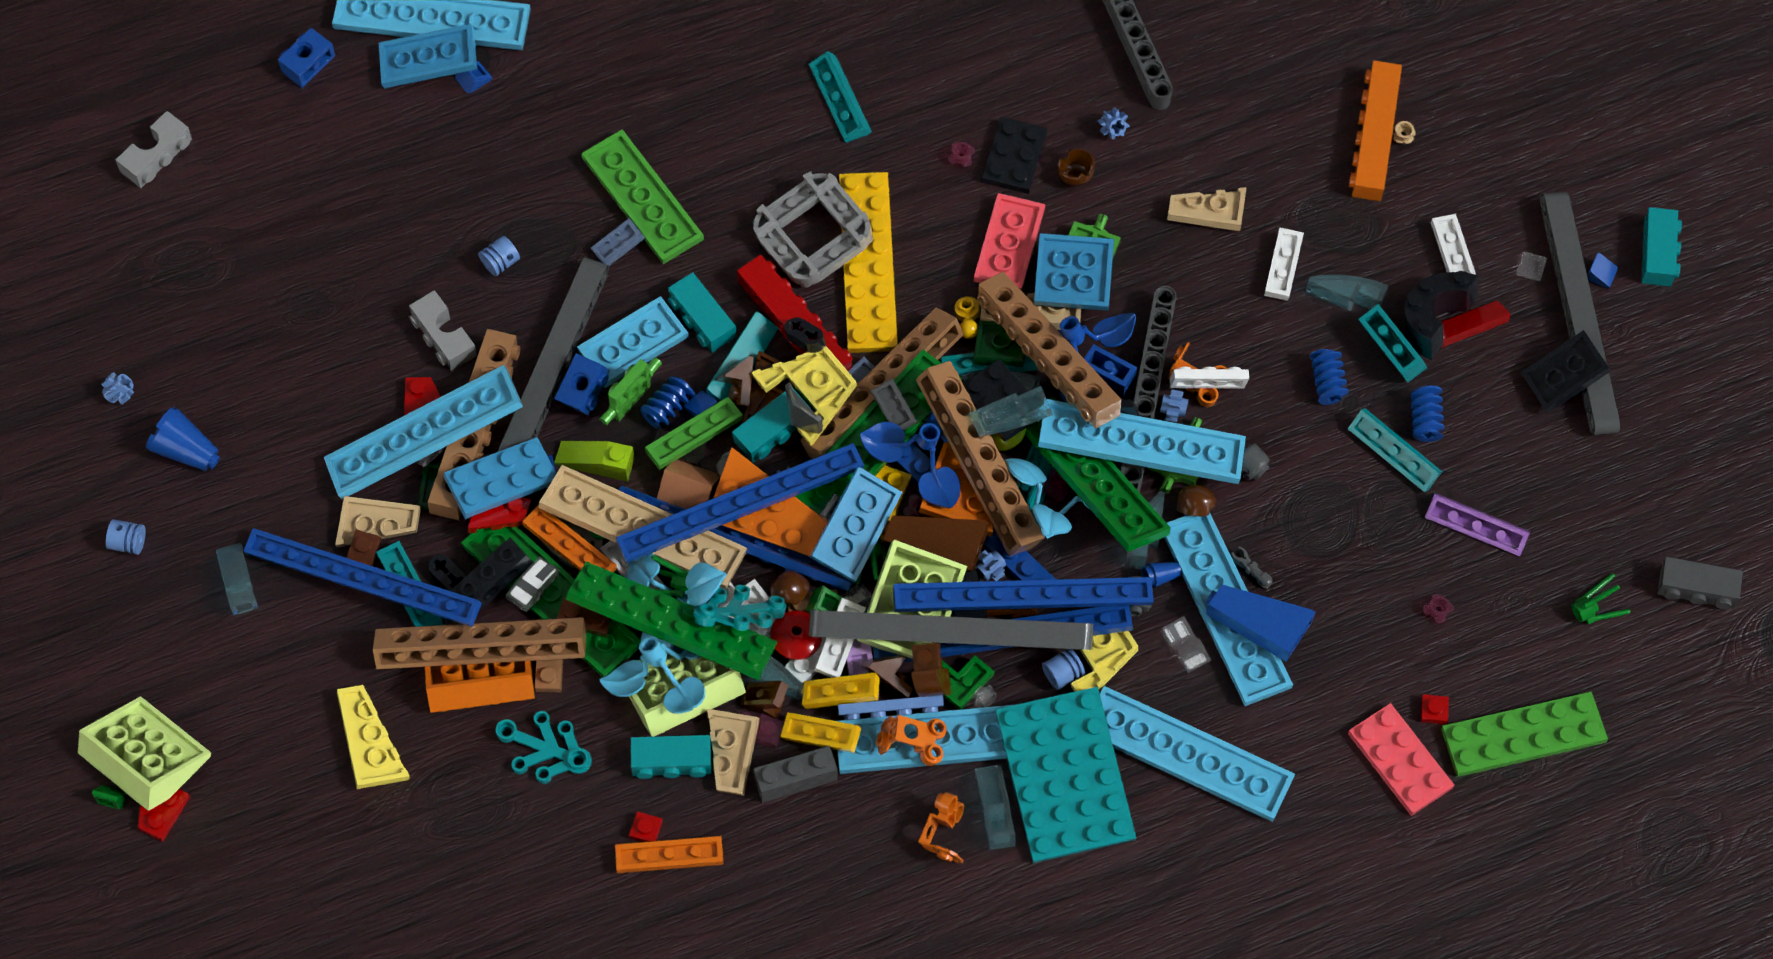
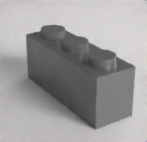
(1699, 583)
(795, 774)

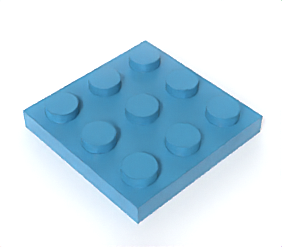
(1074, 272)

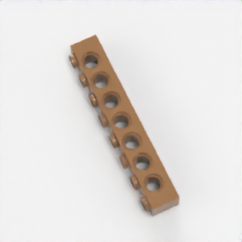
(934, 335)
(494, 346)
(1049, 350)
(980, 459)
(480, 643)

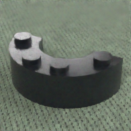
(1431, 298)

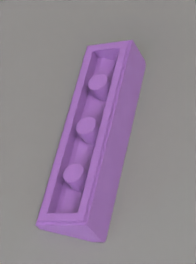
(1477, 524)

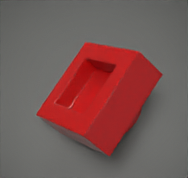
(1434, 709)
(645, 828)

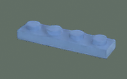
(879, 708)

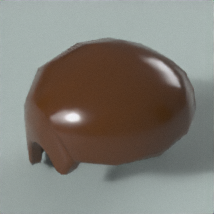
(1076, 167)
(1195, 501)
(789, 586)

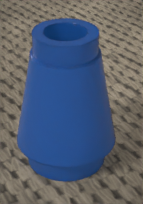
(1161, 572)

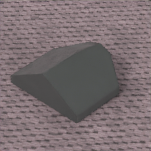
(800, 414)

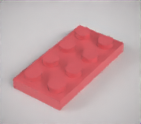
(1010, 239)
(1401, 759)

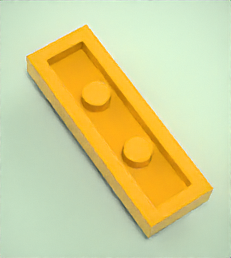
(841, 690)
(820, 732)

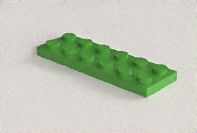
(642, 196)
(1524, 734)

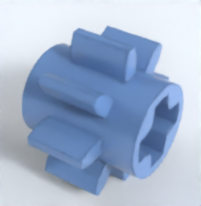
(1113, 123)
(117, 388)
(1174, 405)
(990, 565)

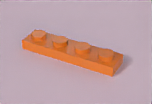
(565, 540)
(669, 854)

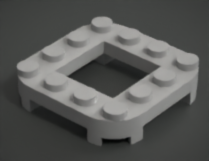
(818, 266)

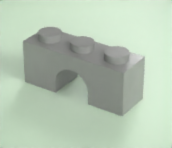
(142, 165)
(452, 347)

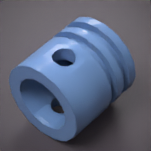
(499, 255)
(125, 536)
(1063, 668)

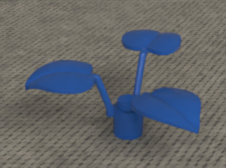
(1110, 331)
(885, 444)

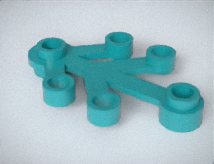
(709, 613)
(546, 749)

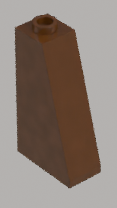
(946, 537)

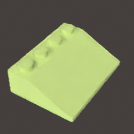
(909, 565)
(719, 682)
(142, 752)

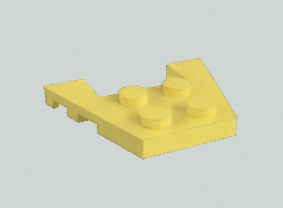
(818, 379)
(1106, 658)

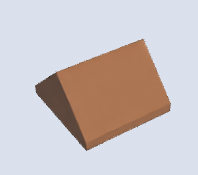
(687, 485)

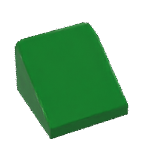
(824, 600)
(109, 796)

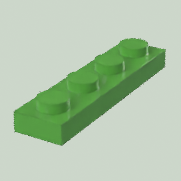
(693, 433)

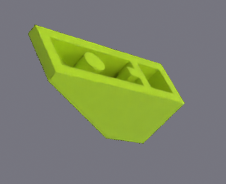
(597, 458)

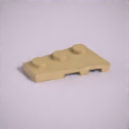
(1212, 210)
(377, 518)
(733, 747)

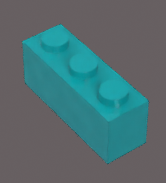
(1661, 247)
(701, 313)
(1392, 343)
(765, 429)
(671, 756)

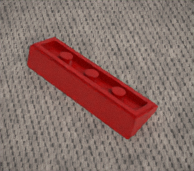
(1474, 322)

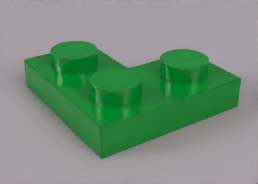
(967, 681)

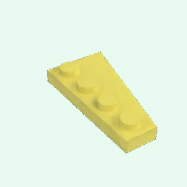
(369, 747)

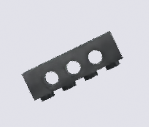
(493, 574)

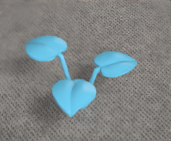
(1050, 522)
(701, 582)
(629, 679)

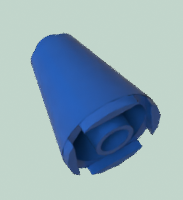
(182, 441)

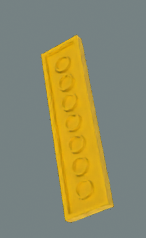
(870, 273)

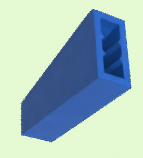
(1263, 620)

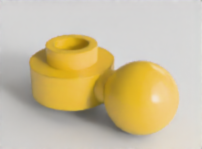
(968, 316)

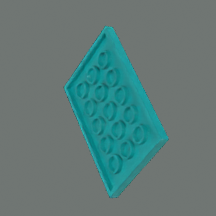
(1065, 775)

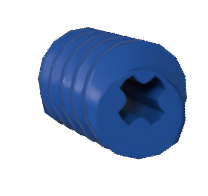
(1328, 376)
(665, 400)
(1427, 414)

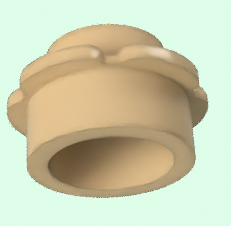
(1403, 127)

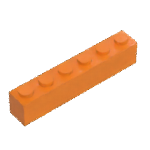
(1376, 132)

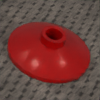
(790, 645)

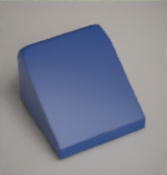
(473, 79)
(1602, 271)
(699, 404)

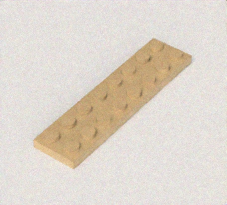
(617, 513)

